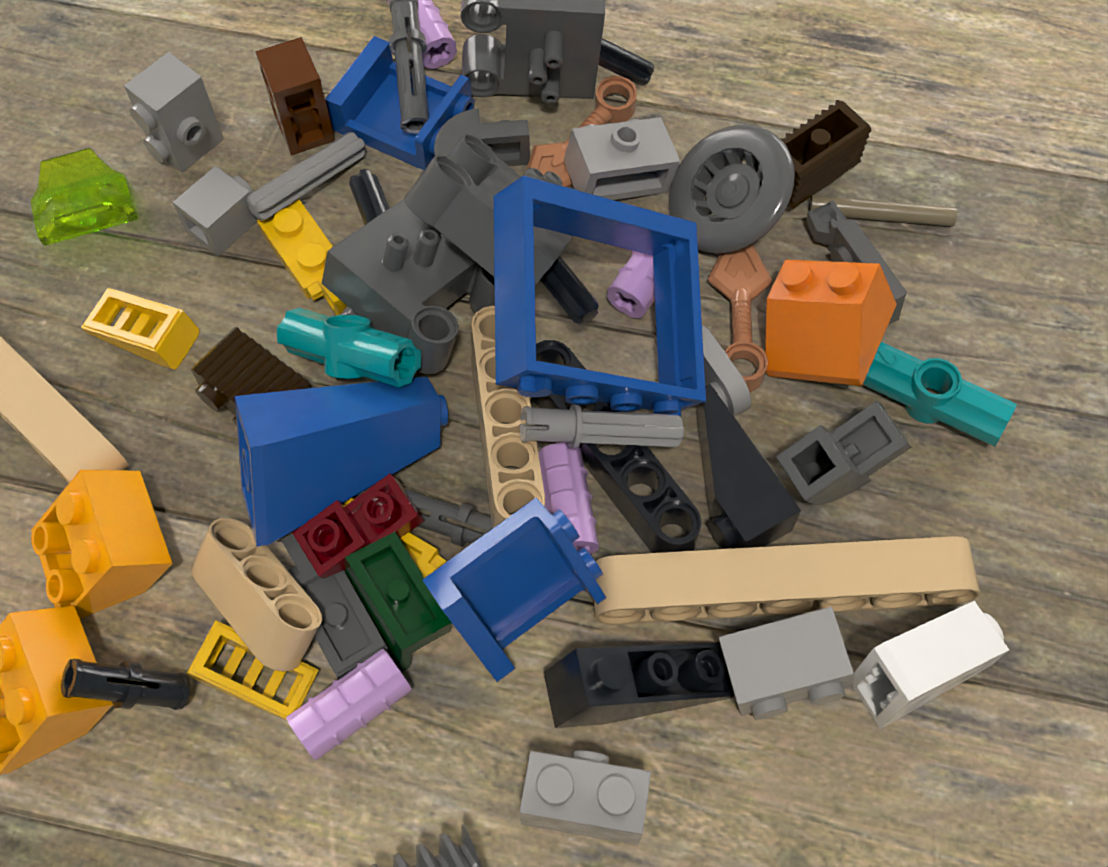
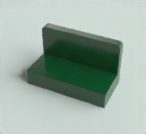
(396, 598)

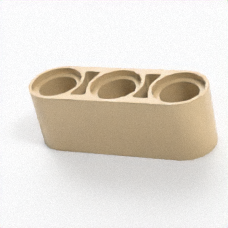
(256, 594)

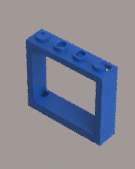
(614, 223)

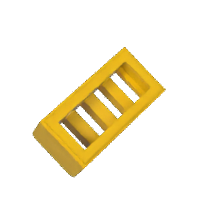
(167, 342)
(207, 655)

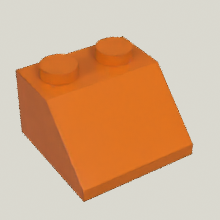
(826, 320)

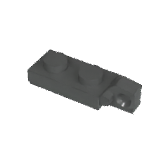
(850, 244)
(346, 628)

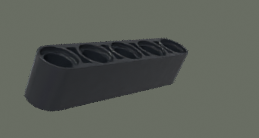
(628, 468)

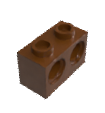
(296, 95)

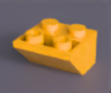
(100, 541)
(32, 663)

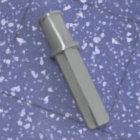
(600, 427)

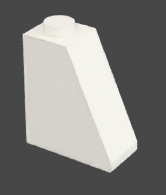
(927, 662)

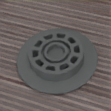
(739, 197)

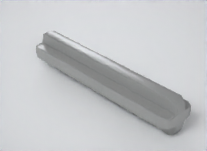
(305, 176)

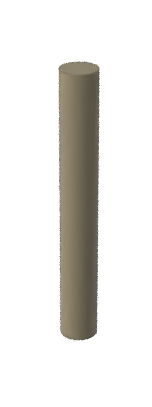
(890, 210)

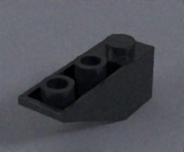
(634, 682)

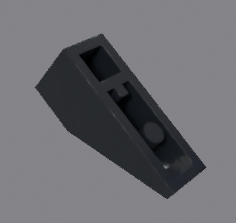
(742, 492)

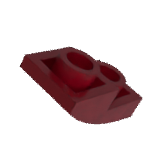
(349, 527)

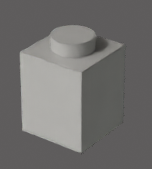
(216, 210)

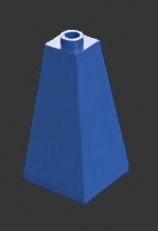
(327, 446)

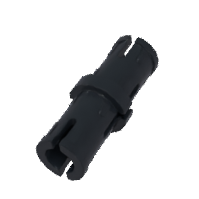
(125, 686)

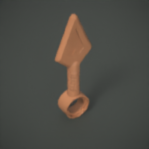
(551, 156)
(741, 278)

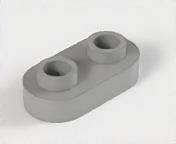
(724, 375)

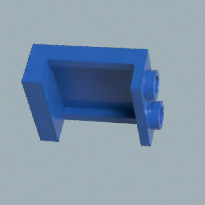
(368, 105)
(513, 581)

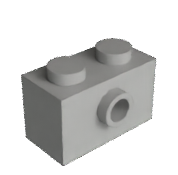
(173, 112)
(622, 159)
(788, 663)
(585, 796)

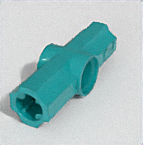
(349, 346)
(959, 401)

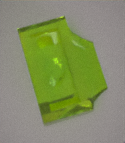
(79, 197)

